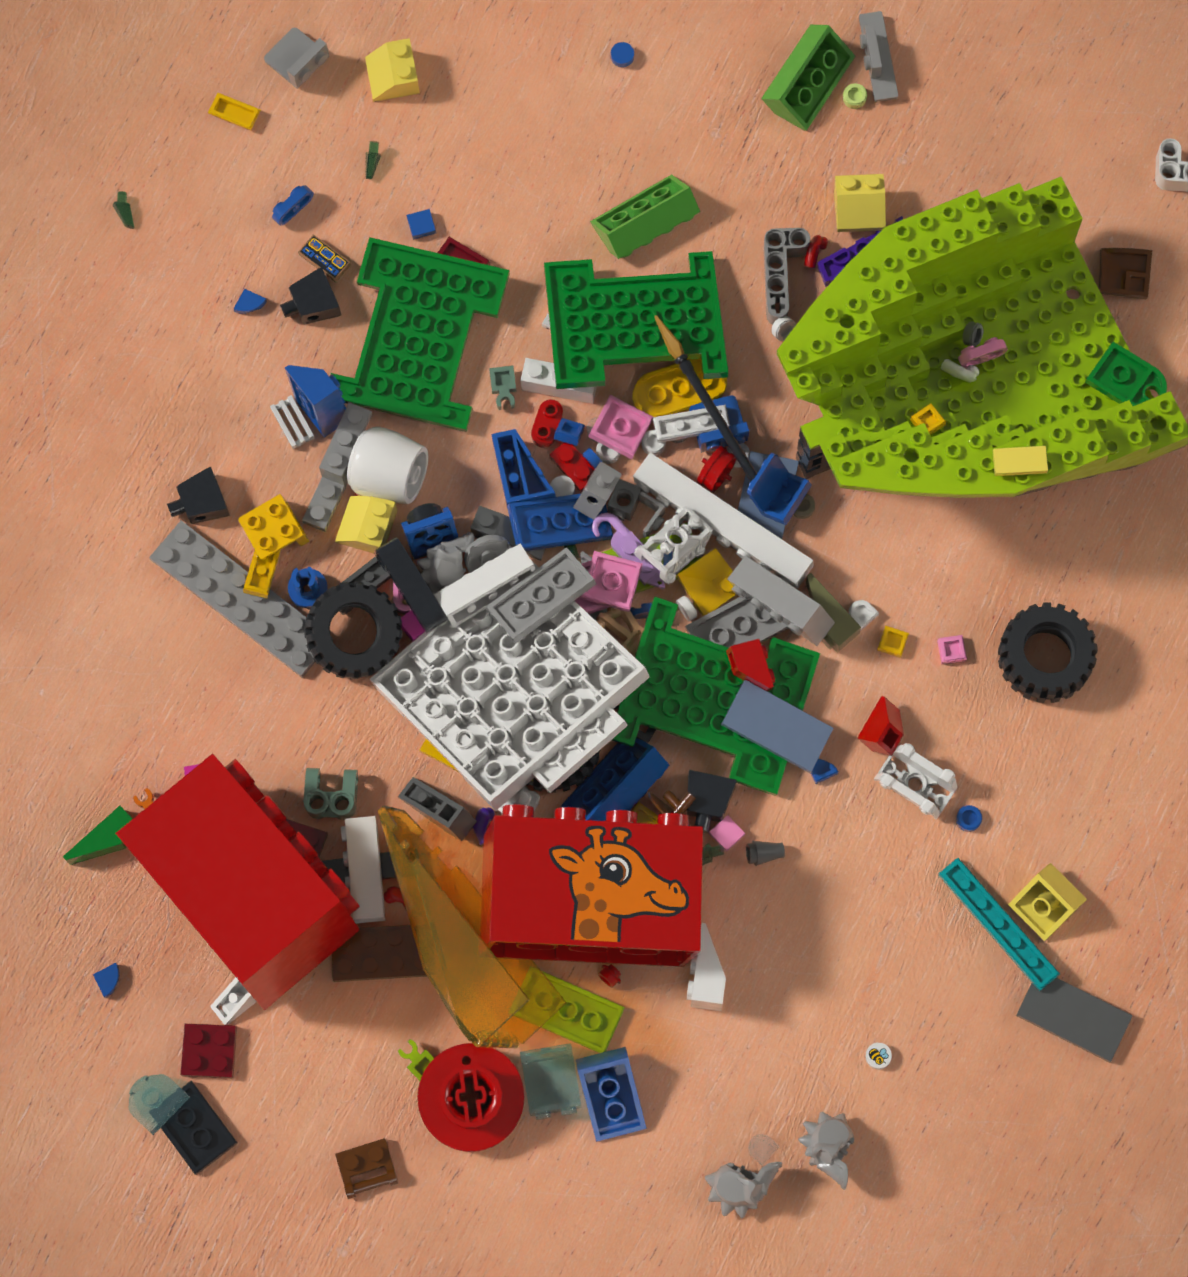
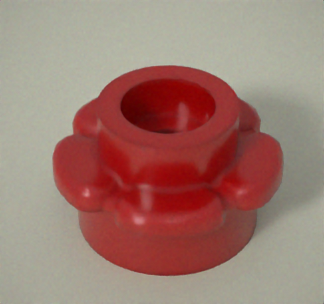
(610, 975)

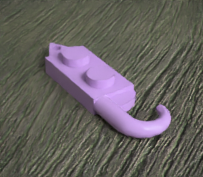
(624, 546)

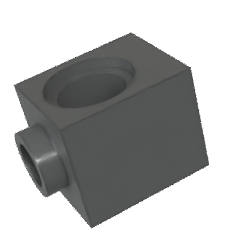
(624, 490)

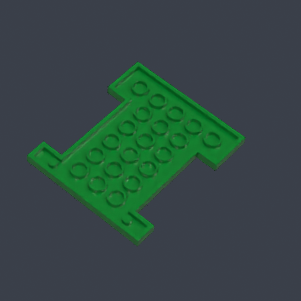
(616, 323)
(419, 331)
(694, 688)

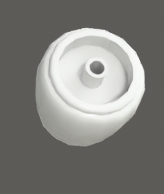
(387, 466)

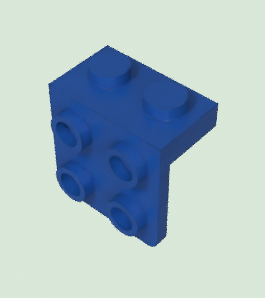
(713, 440)
(777, 490)

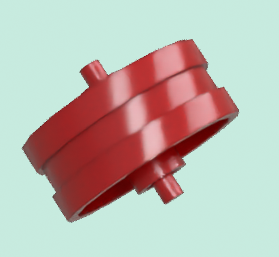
(716, 469)

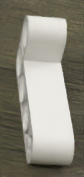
(1171, 165)

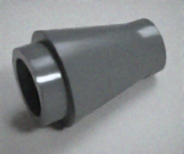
(762, 852)

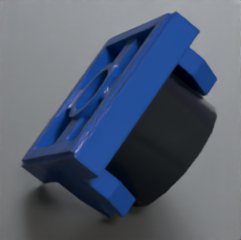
(428, 528)

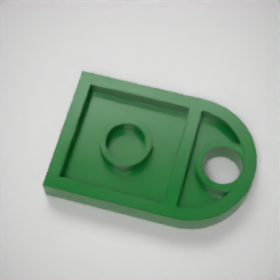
(1125, 376)

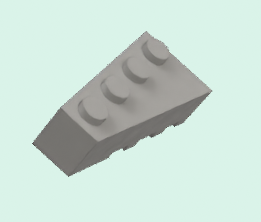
(781, 600)

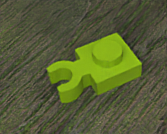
(418, 1060)

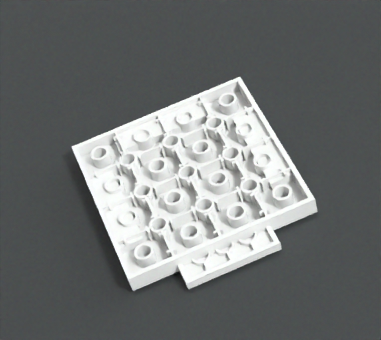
(513, 707)

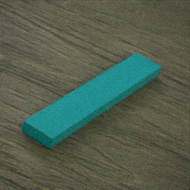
(998, 924)

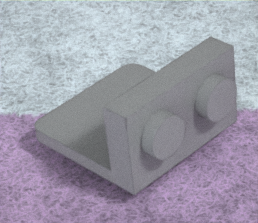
(297, 57)

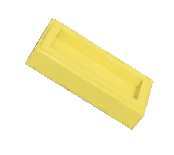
(1020, 461)

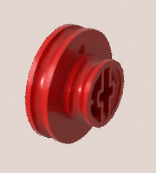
(466, 1131)

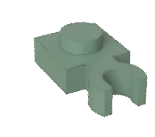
(503, 383)

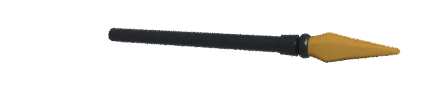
(675, 349)

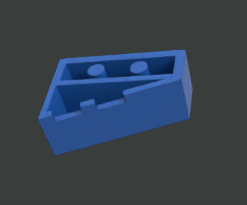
(517, 469)

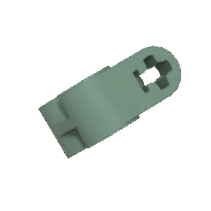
(313, 792)

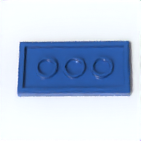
(554, 523)

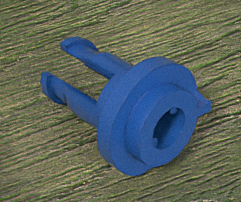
(299, 578)

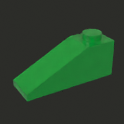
(101, 839)

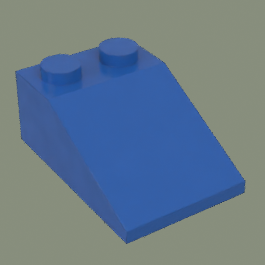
(610, 1094)

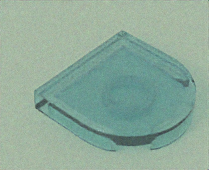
(155, 1100)

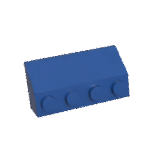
(317, 396)
(618, 780)

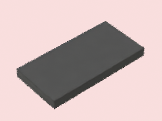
(1076, 1017)

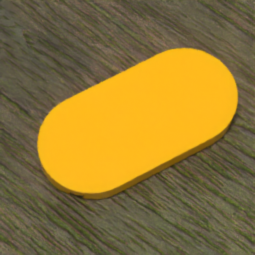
(670, 392)

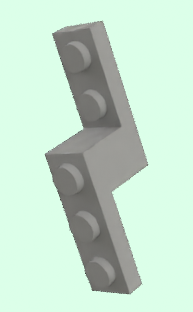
(334, 467)

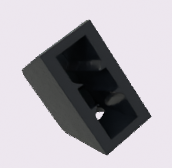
(312, 299)
(200, 498)
(711, 795)

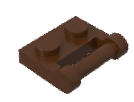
(363, 1160)

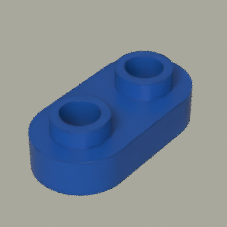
(298, 199)

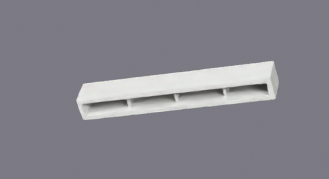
(727, 523)

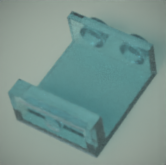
(551, 1081)

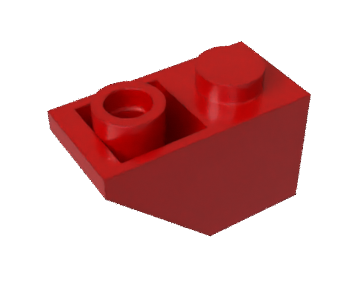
(750, 663)
(883, 728)

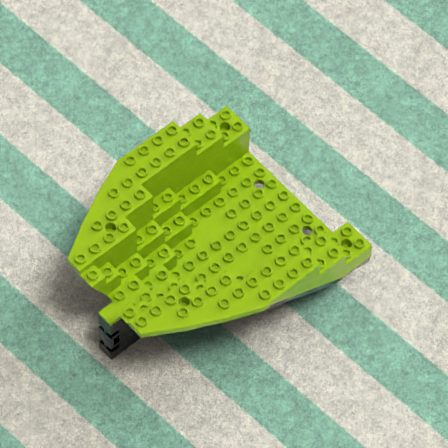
(900, 309)

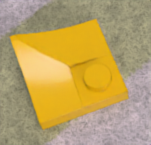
(707, 582)

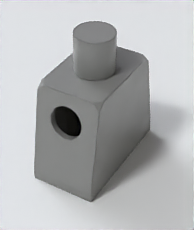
(598, 486)

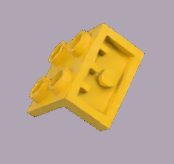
(272, 527)

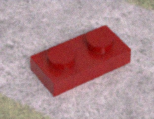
(572, 464)

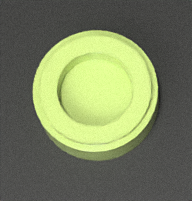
(854, 96)

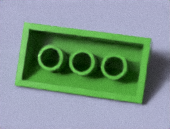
(808, 76)
(646, 216)

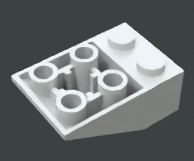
(709, 978)

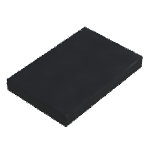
(198, 1131)

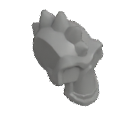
(444, 563)
(827, 1145)
(740, 1188)

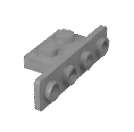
(877, 56)

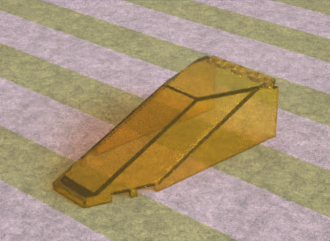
(486, 995)

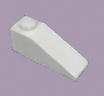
(234, 1002)

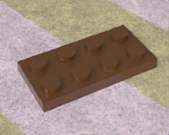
(377, 955)

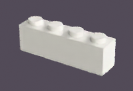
(484, 585)
(364, 868)

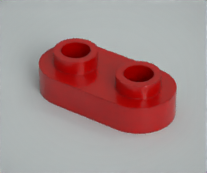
(546, 422)

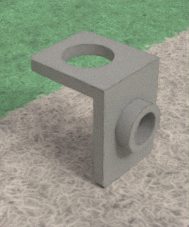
(657, 520)

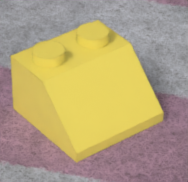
(392, 71)
(860, 202)
(366, 523)
(1047, 901)

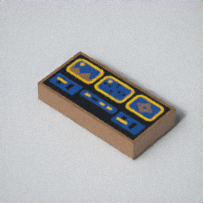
(322, 255)

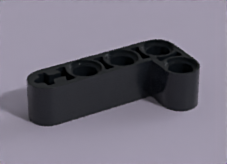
(411, 584)

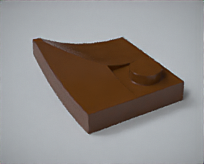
(1125, 272)

